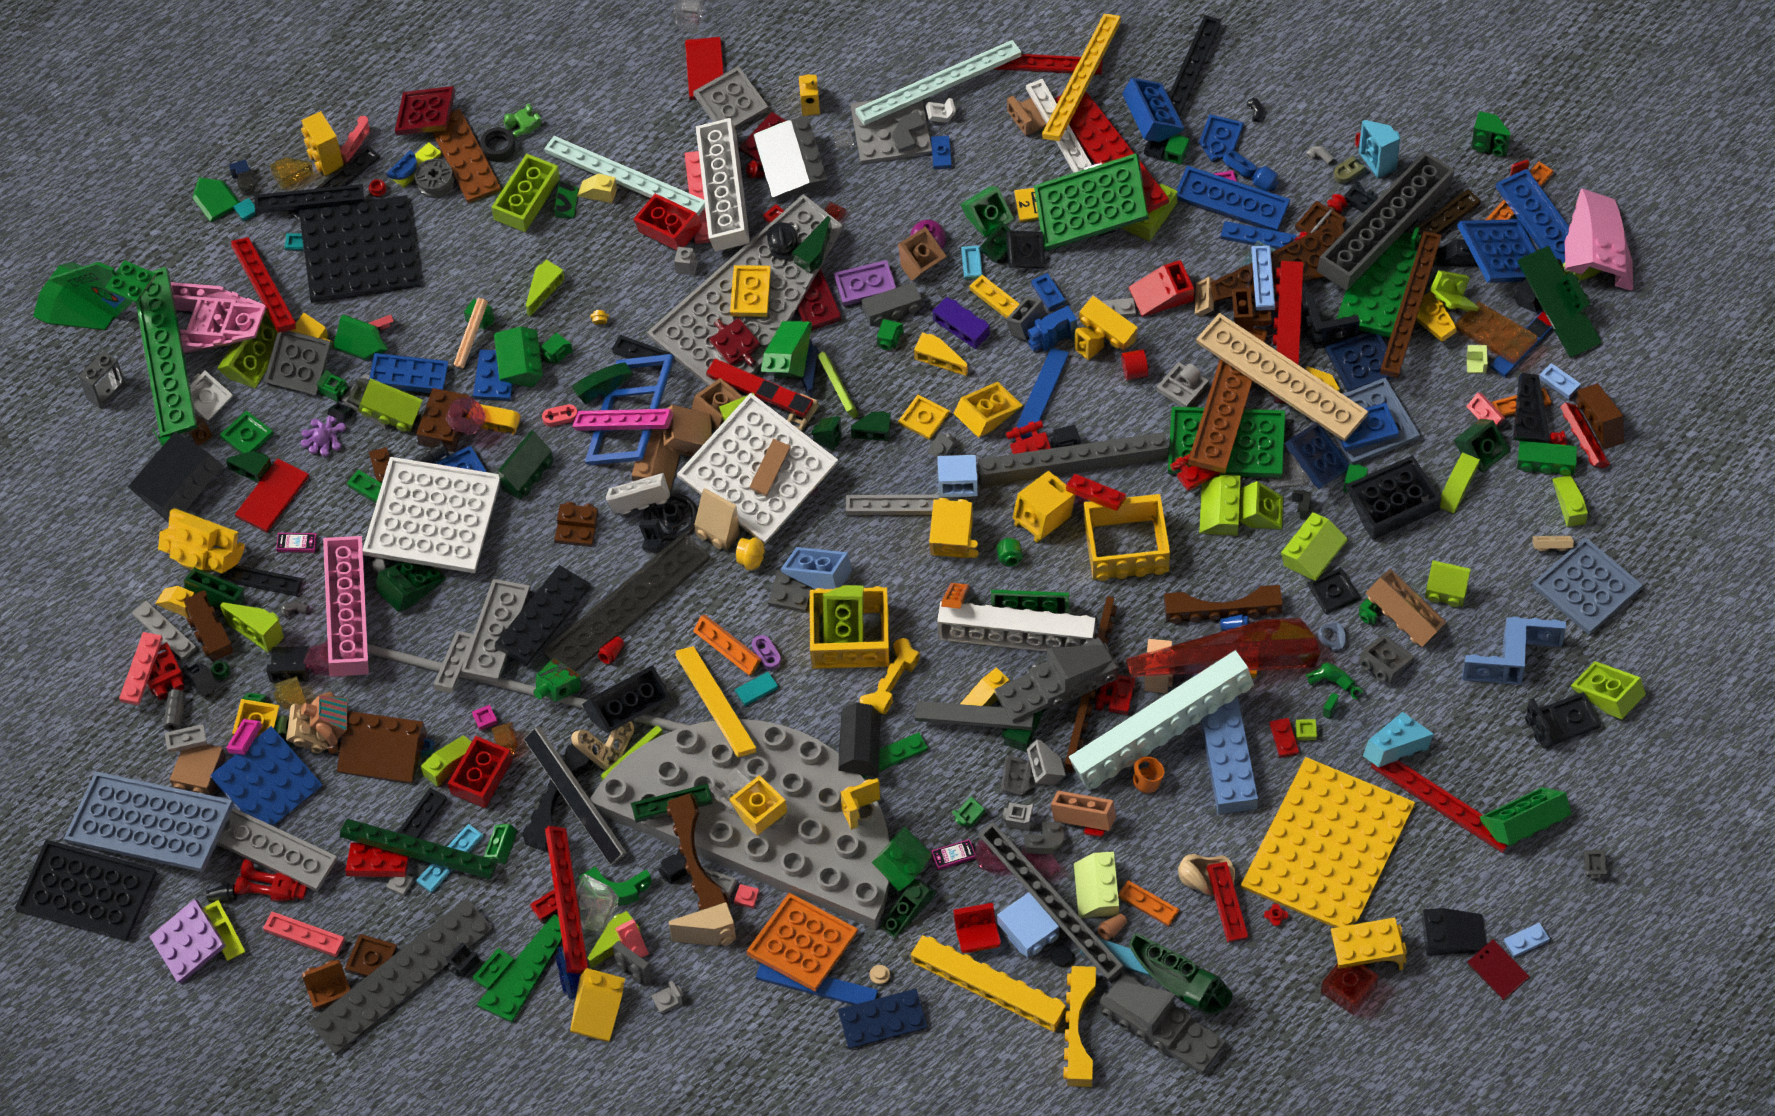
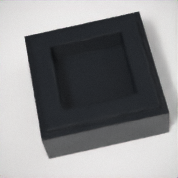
(340, 411)

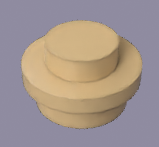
(879, 974)

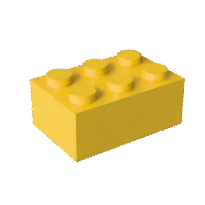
(321, 144)

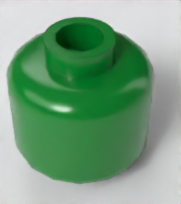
(1009, 552)

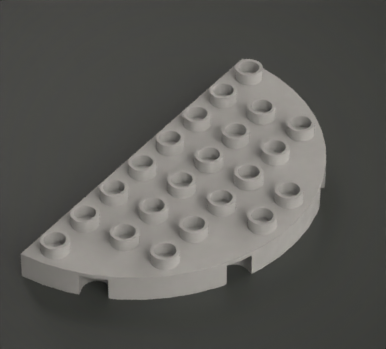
(802, 852)

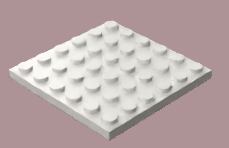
(734, 454)
(432, 515)

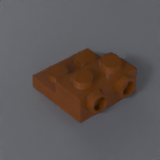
(576, 524)

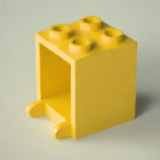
(1043, 506)
(952, 529)

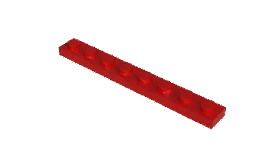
(263, 285)
(1438, 800)
(566, 900)

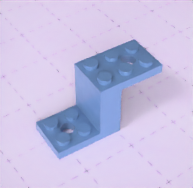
(1516, 635)

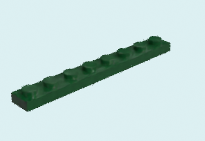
(418, 848)

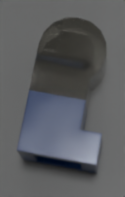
(245, 182)

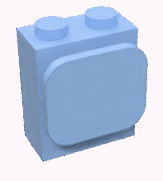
(957, 476)
(1028, 925)

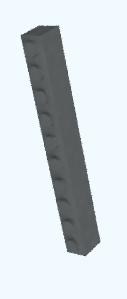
(1073, 459)
(1052, 902)

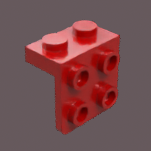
(976, 928)

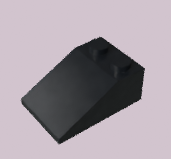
(1452, 931)

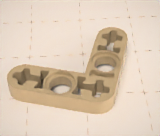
(604, 750)

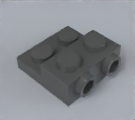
(1385, 659)

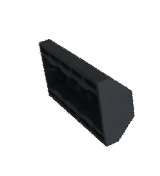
(859, 740)

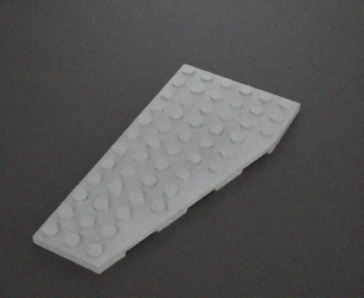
(691, 323)

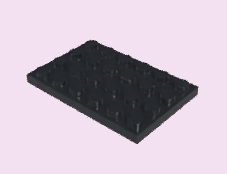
(86, 890)

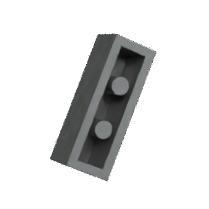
(891, 304)

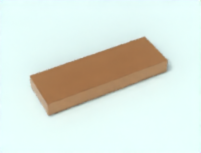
(770, 467)

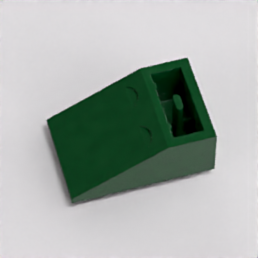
(407, 583)

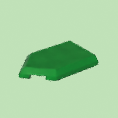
(214, 198)
(358, 338)

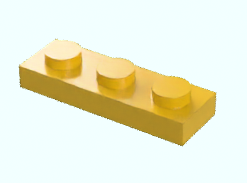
(993, 296)

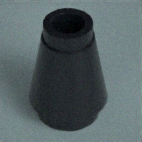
(222, 893)

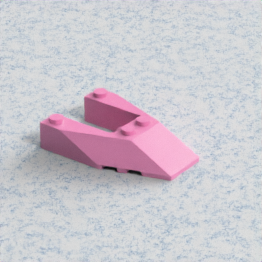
(217, 316)

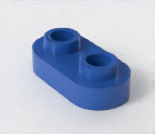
(1239, 163)

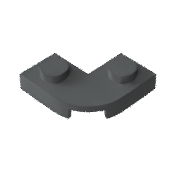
(1051, 838)

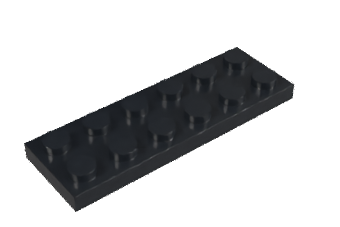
(542, 615)

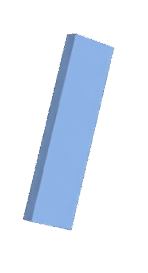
(1263, 278)

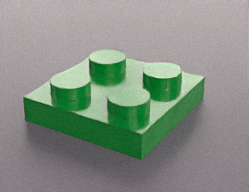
(246, 433)

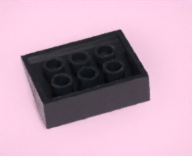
(175, 476)
(1393, 497)

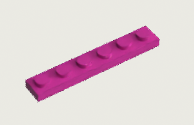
(623, 419)

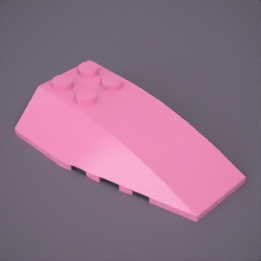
(1598, 239)

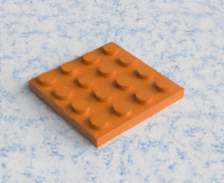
(802, 942)

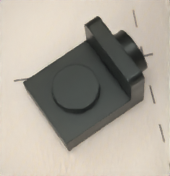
(1304, 502)

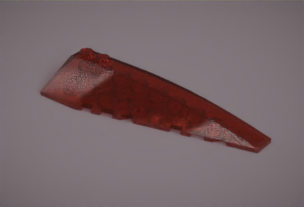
(1259, 644)

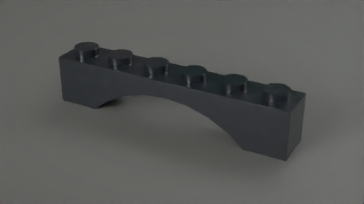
(535, 834)

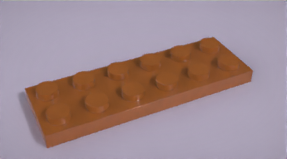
(466, 159)

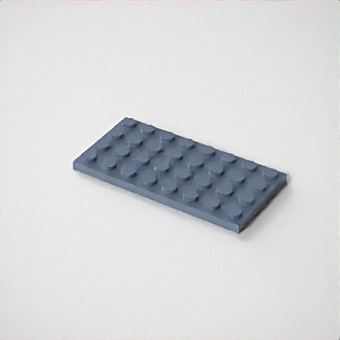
(149, 821)

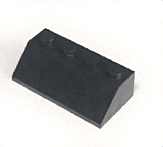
(627, 700)

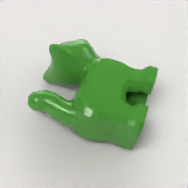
(525, 120)

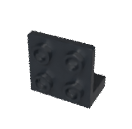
(288, 663)

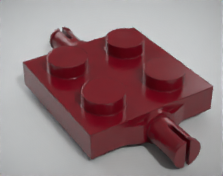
(734, 342)

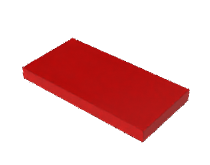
(703, 62)
(272, 495)

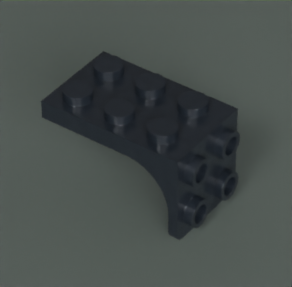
(1561, 719)

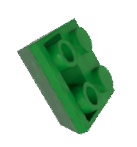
(1490, 135)

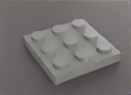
(731, 98)

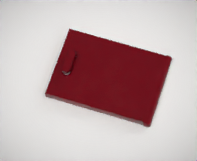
(1498, 969)

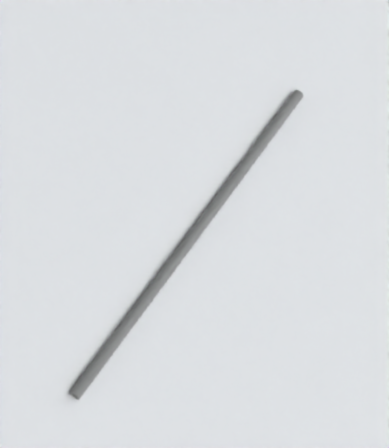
(509, 684)

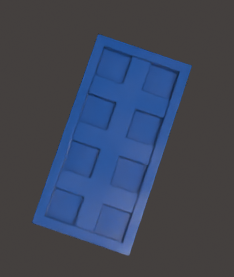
(409, 372)

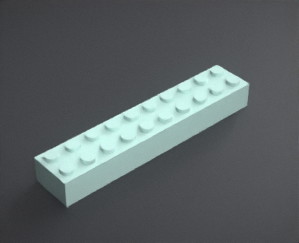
(1162, 720)

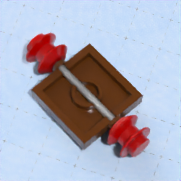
(1320, 215)

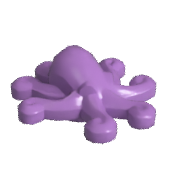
(322, 436)

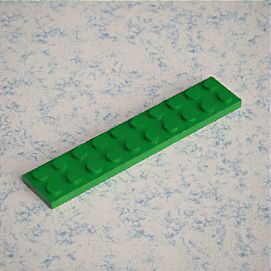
(165, 357)

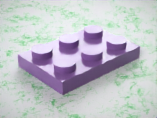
(863, 282)

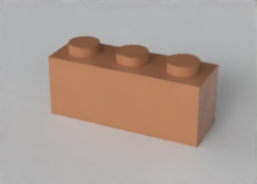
(1083, 810)

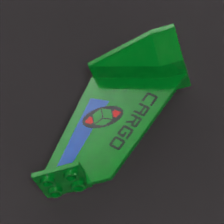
(90, 294)

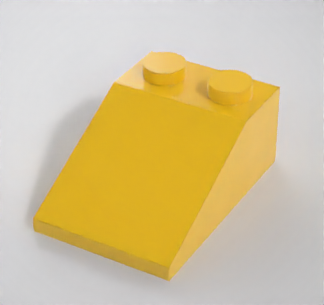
(986, 408)
(596, 1004)

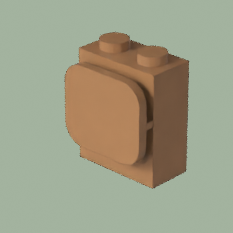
(687, 430)
(195, 767)

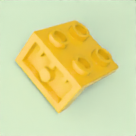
(859, 796)

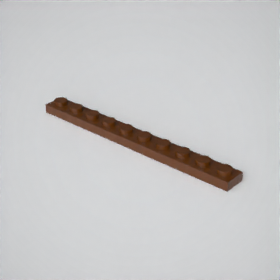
(1410, 304)
(1085, 708)

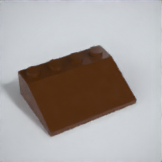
(381, 747)

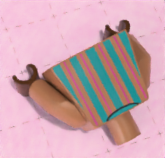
(328, 717)

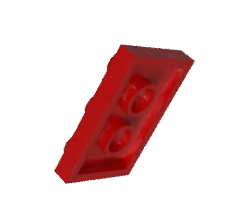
(375, 862)

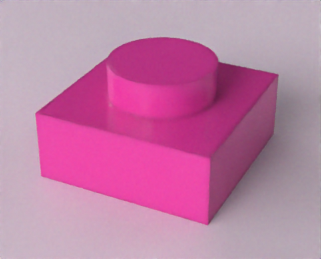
(484, 717)

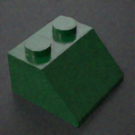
(1483, 442)

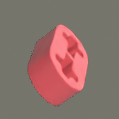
(559, 415)

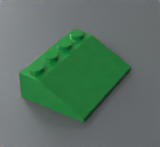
(1034, 600)

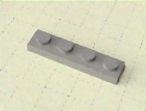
(159, 625)
(451, 666)

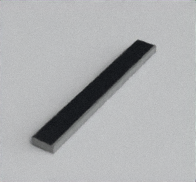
(574, 795)

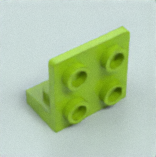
(1450, 289)

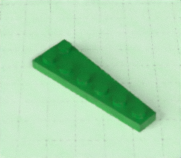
(519, 979)

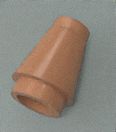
(1111, 927)

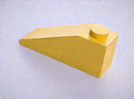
(937, 353)
(983, 692)

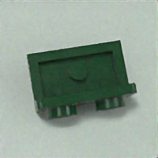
(996, 244)

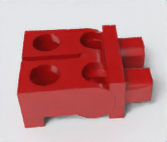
(166, 674)

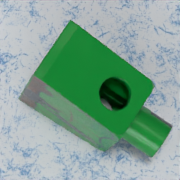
(556, 681)

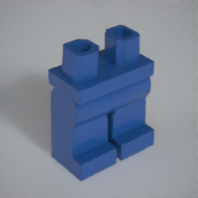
(1052, 329)

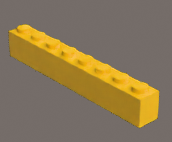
(988, 983)

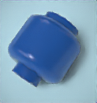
(1265, 179)

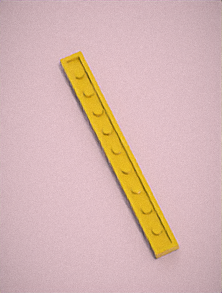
(1081, 77)

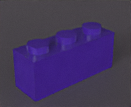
(961, 322)

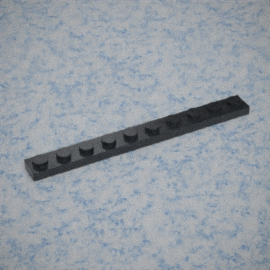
(1188, 75)

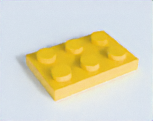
(750, 291)

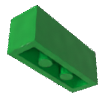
(1546, 458)

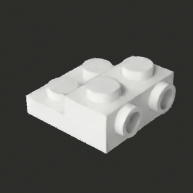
(208, 395)

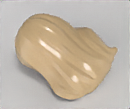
(1194, 874)

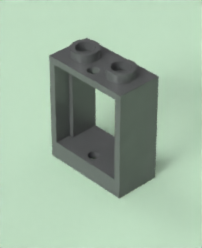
(92, 374)

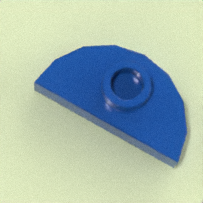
(404, 167)

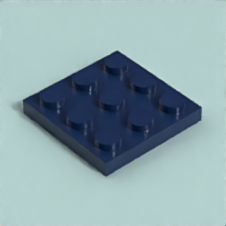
(1358, 360)
(1317, 455)

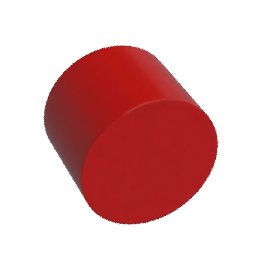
(1134, 364)

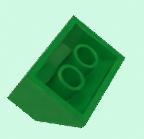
(518, 356)

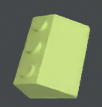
(1096, 885)

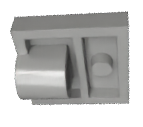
(1182, 384)

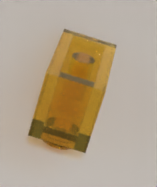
(290, 171)
(289, 693)

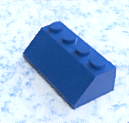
(1152, 109)

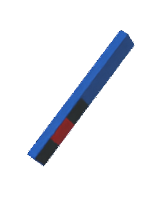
(1539, 326)

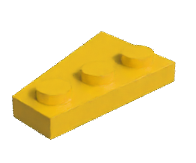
(1435, 318)

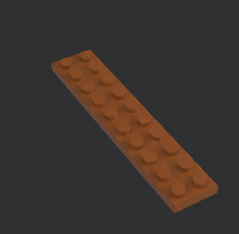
(1222, 416)

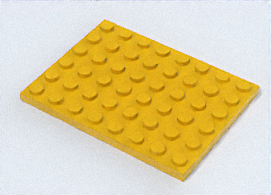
(1327, 844)

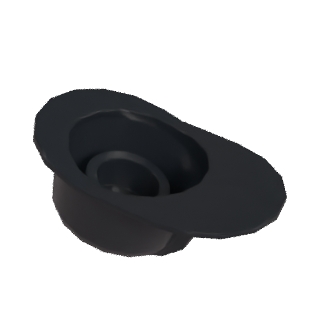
(782, 240)

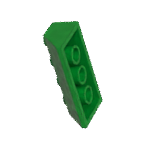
(1527, 815)

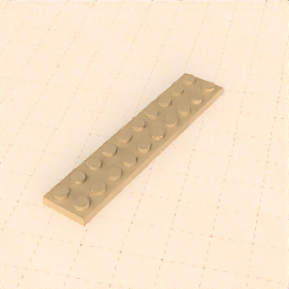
(1282, 377)

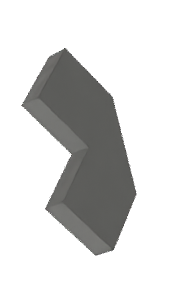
(907, 124)

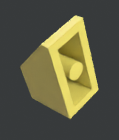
(599, 188)

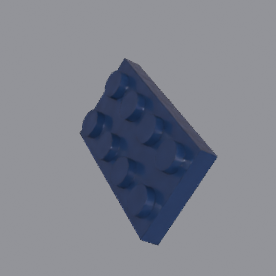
(882, 1018)

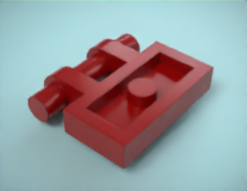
(1033, 443)
(1191, 476)
(1121, 695)

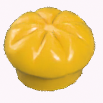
(750, 553)

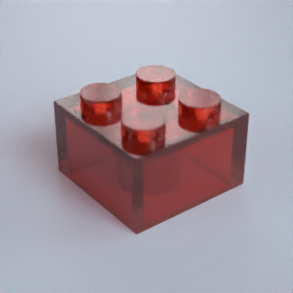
(1349, 986)

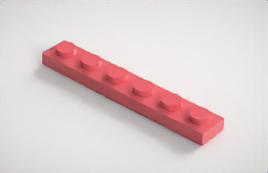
(696, 188)

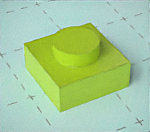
(1306, 729)

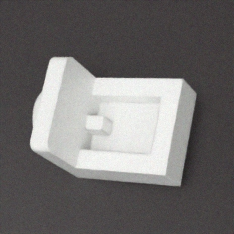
(941, 112)

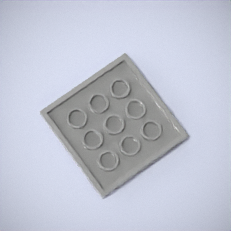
(875, 138)

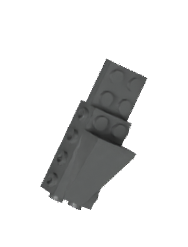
(1060, 679)
(1158, 1021)

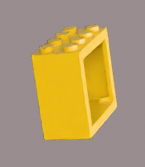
(1139, 564)
(855, 653)

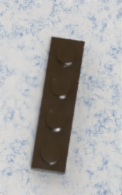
(1450, 213)

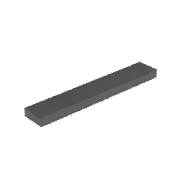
(969, 715)

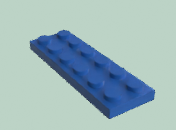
(1232, 199)
(1535, 212)

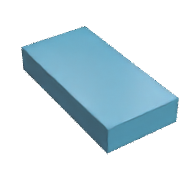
(971, 262)

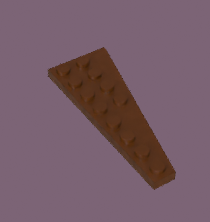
(1305, 250)

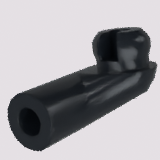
(1258, 109)

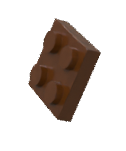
(369, 955)

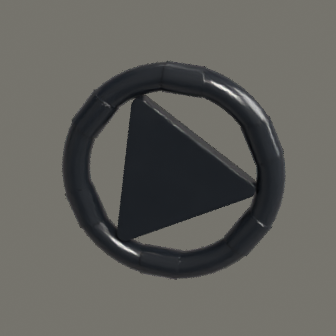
(672, 515)

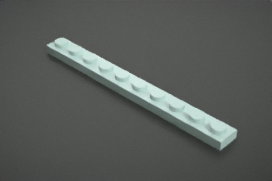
(938, 82)
(624, 175)

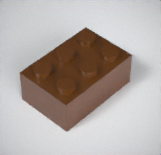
(434, 422)

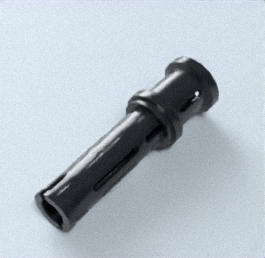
(433, 454)

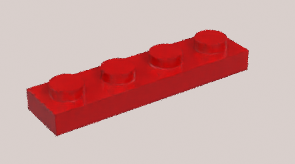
(1582, 431)
(1227, 902)

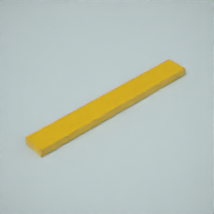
(715, 701)

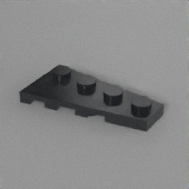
(1530, 414)

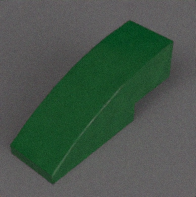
(602, 382)

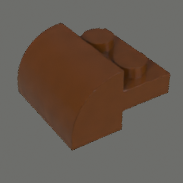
(1245, 310)

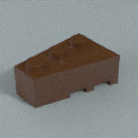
(1602, 415)
(207, 626)

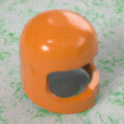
(1154, 772)

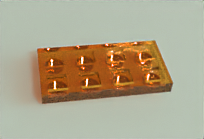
(1496, 332)

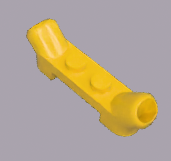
(906, 659)

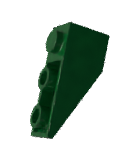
(907, 908)

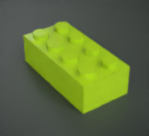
(525, 192)

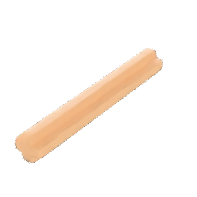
(470, 333)

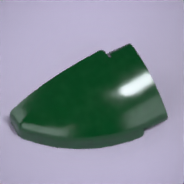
(1195, 988)

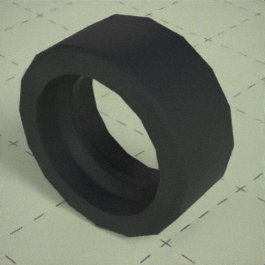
(498, 155)

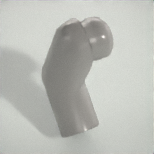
(1319, 151)

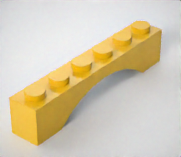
(1080, 1065)

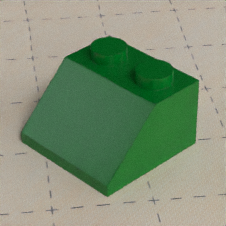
(987, 210)

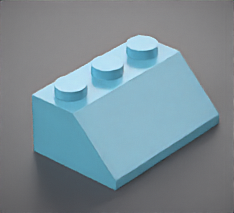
(1379, 147)

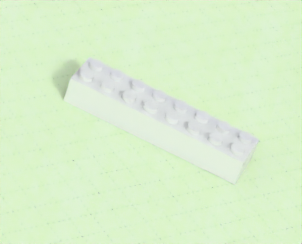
(722, 185)
(1013, 627)

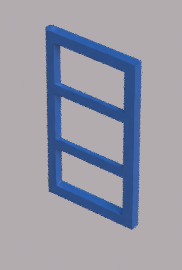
(658, 390)

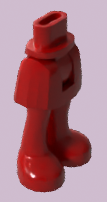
(282, 887)

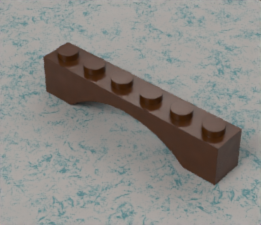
(1183, 607)
(685, 816)

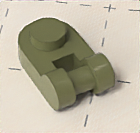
(1344, 173)

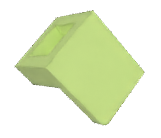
(1477, 359)

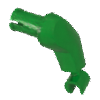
(1334, 674)

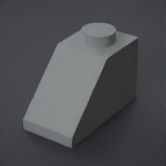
(1045, 764)

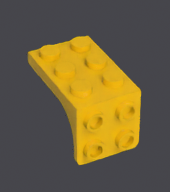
(1369, 943)

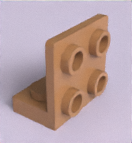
(1025, 115)

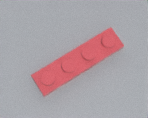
(141, 668)
(304, 934)

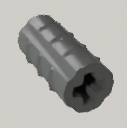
(174, 710)

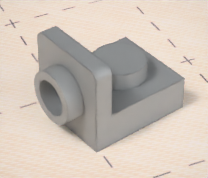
(668, 998)

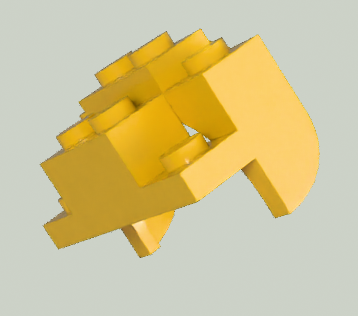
(192, 542)

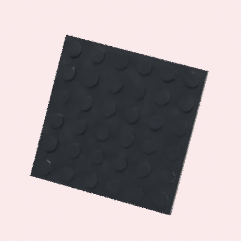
(359, 249)

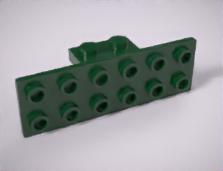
(1561, 300)

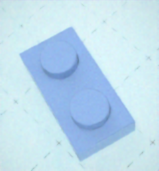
(1559, 381)
(1526, 940)

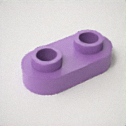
(767, 653)

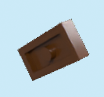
(379, 462)

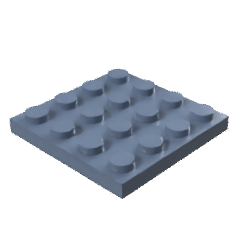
(1371, 395)
(1587, 586)

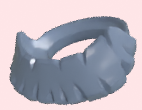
(1340, 632)

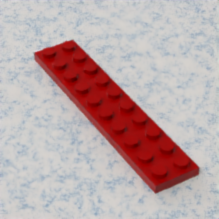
(1105, 145)

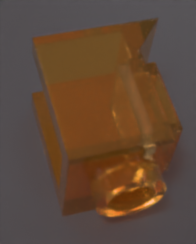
(505, 736)

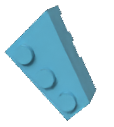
(1397, 739)

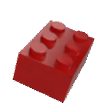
(667, 222)
(480, 771)

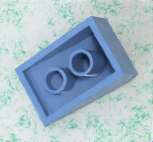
(818, 567)

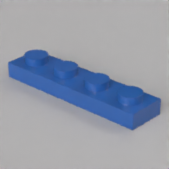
(1250, 235)

